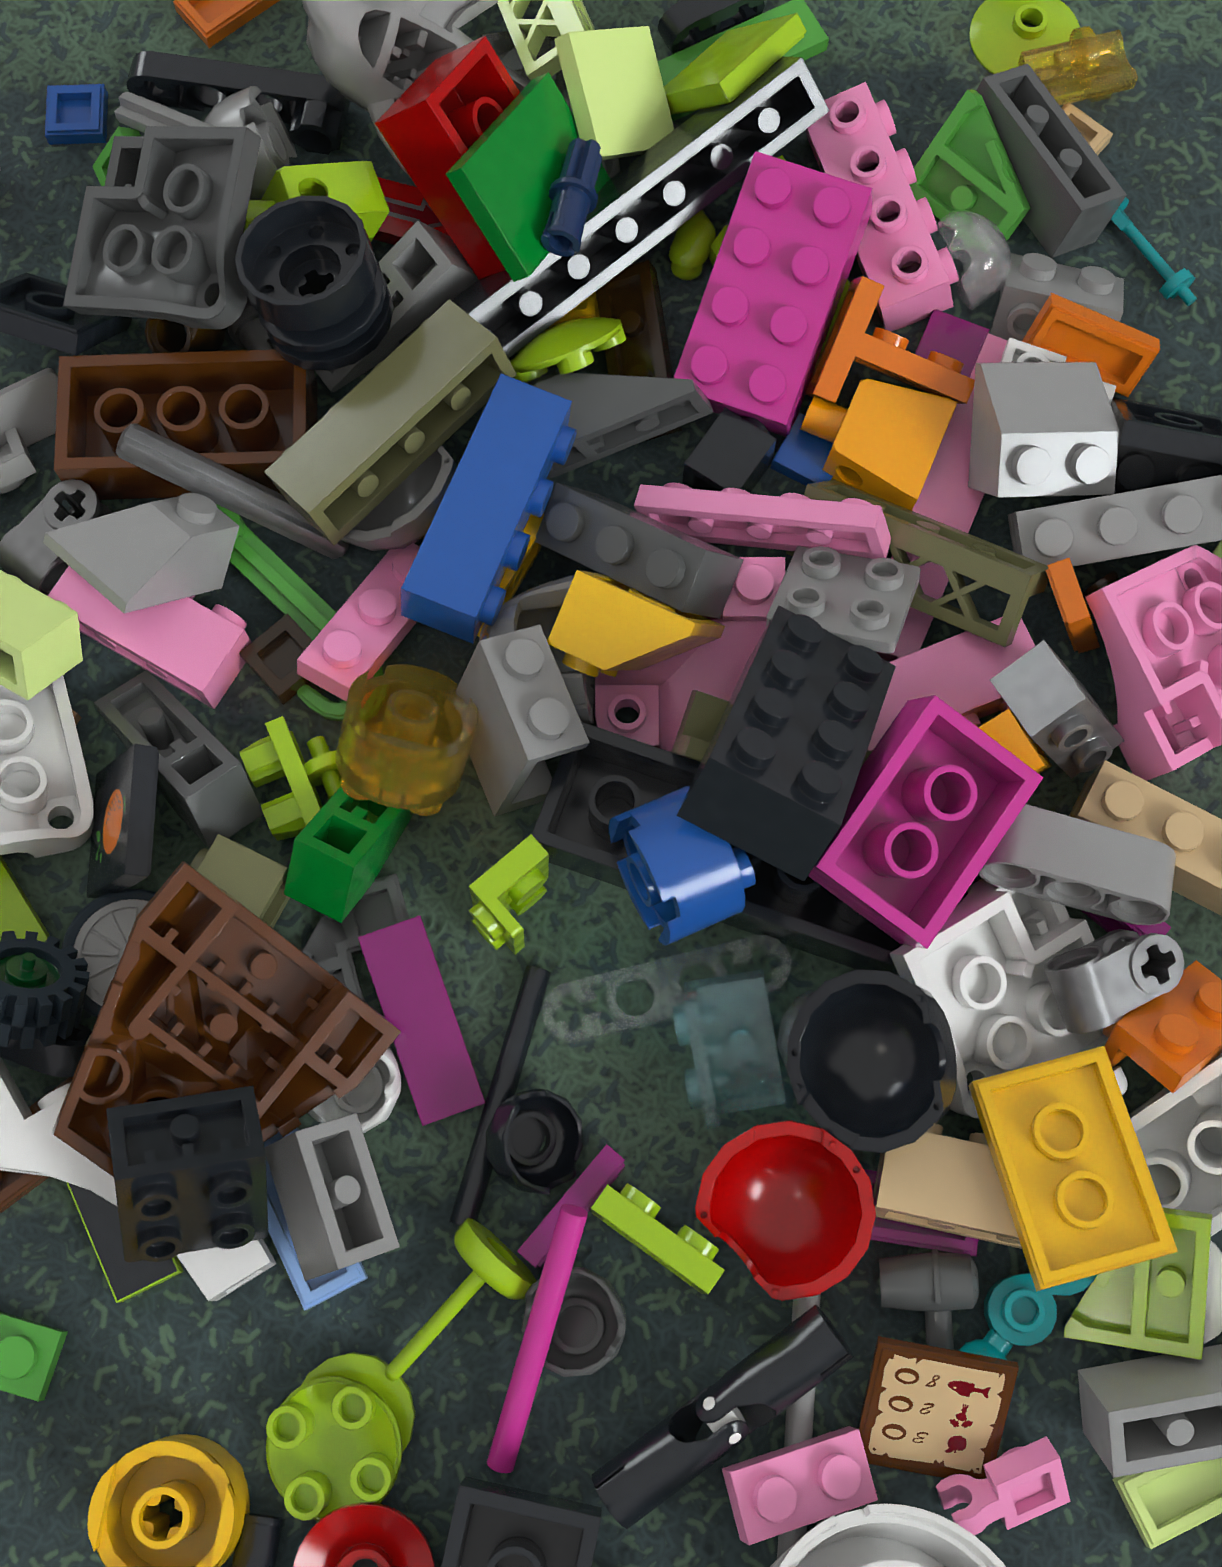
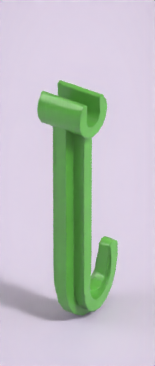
(290, 596)

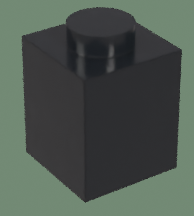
(730, 454)

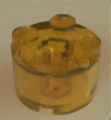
(405, 739)

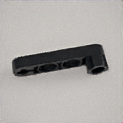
(301, 98)

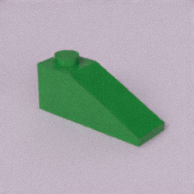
(342, 853)

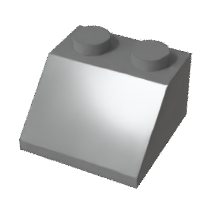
(1042, 430)

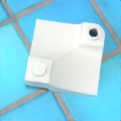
(42, 774)
(994, 985)

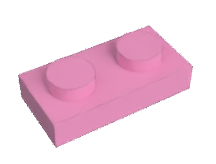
(799, 1485)

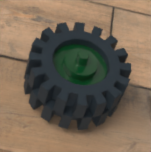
(39, 989)

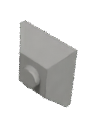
(150, 551)

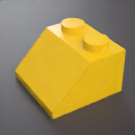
(619, 628)

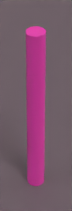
(537, 1338)

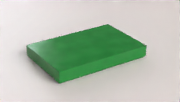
(511, 170)

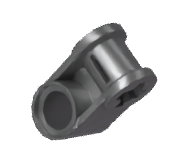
(23, 547)
(1112, 977)

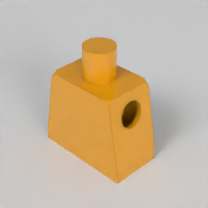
(882, 438)

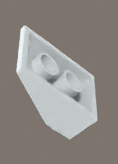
(1184, 1143)

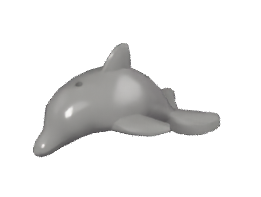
(383, 46)

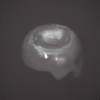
(982, 252)

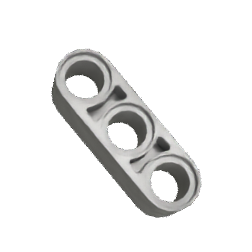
(1084, 867)

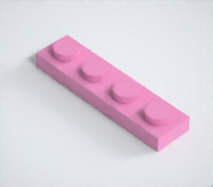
(768, 521)

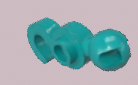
(1019, 1314)

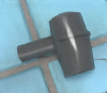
(930, 1284)

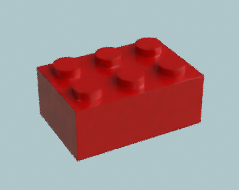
(438, 124)

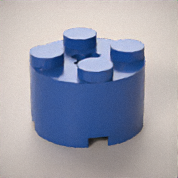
(678, 870)

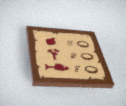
(934, 1408)

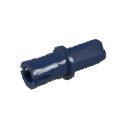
(572, 198)

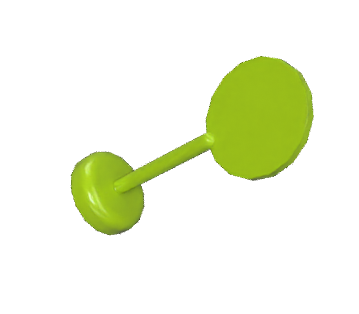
(490, 1263)

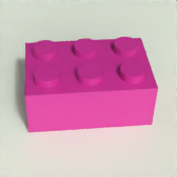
(923, 820)

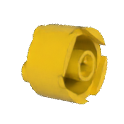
(206, 1489)

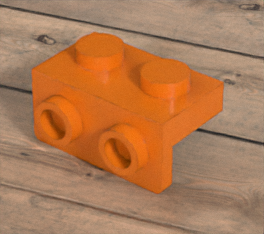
(1173, 1032)

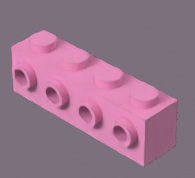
(897, 242)

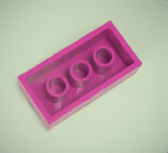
(775, 290)

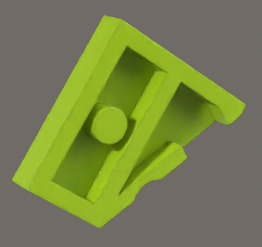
(1153, 1302)

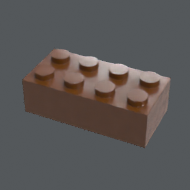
(220, 404)

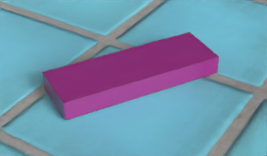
(420, 1007)

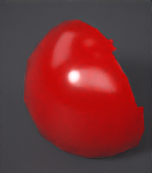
(789, 1206)

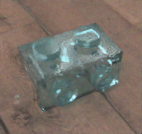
(731, 1045)

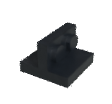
(1164, 445)

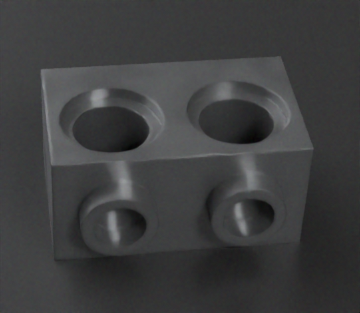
(1057, 711)

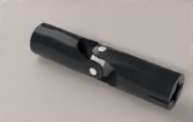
(732, 1408)

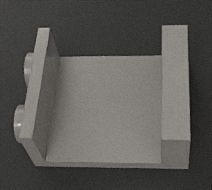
(521, 717)

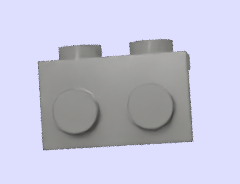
(1033, 280)

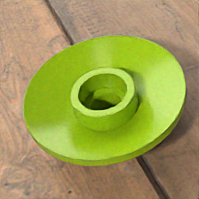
(1000, 35)

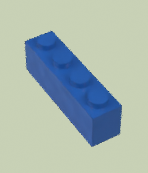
(487, 508)

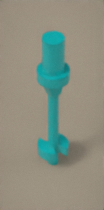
(1175, 283)

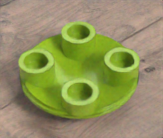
(567, 346)
(332, 1447)

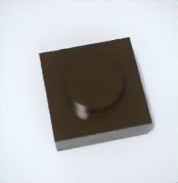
(275, 657)

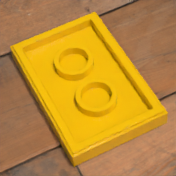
(1071, 1168)

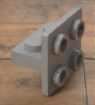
(849, 595)

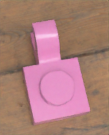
(1016, 1489)

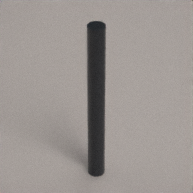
(503, 1086)

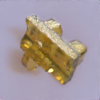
(1083, 67)

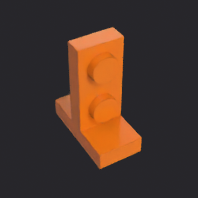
(880, 352)

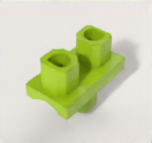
(280, 757)

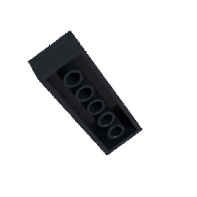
(624, 774)

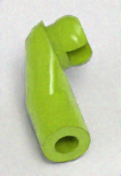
(691, 246)

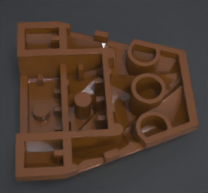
(217, 1006)

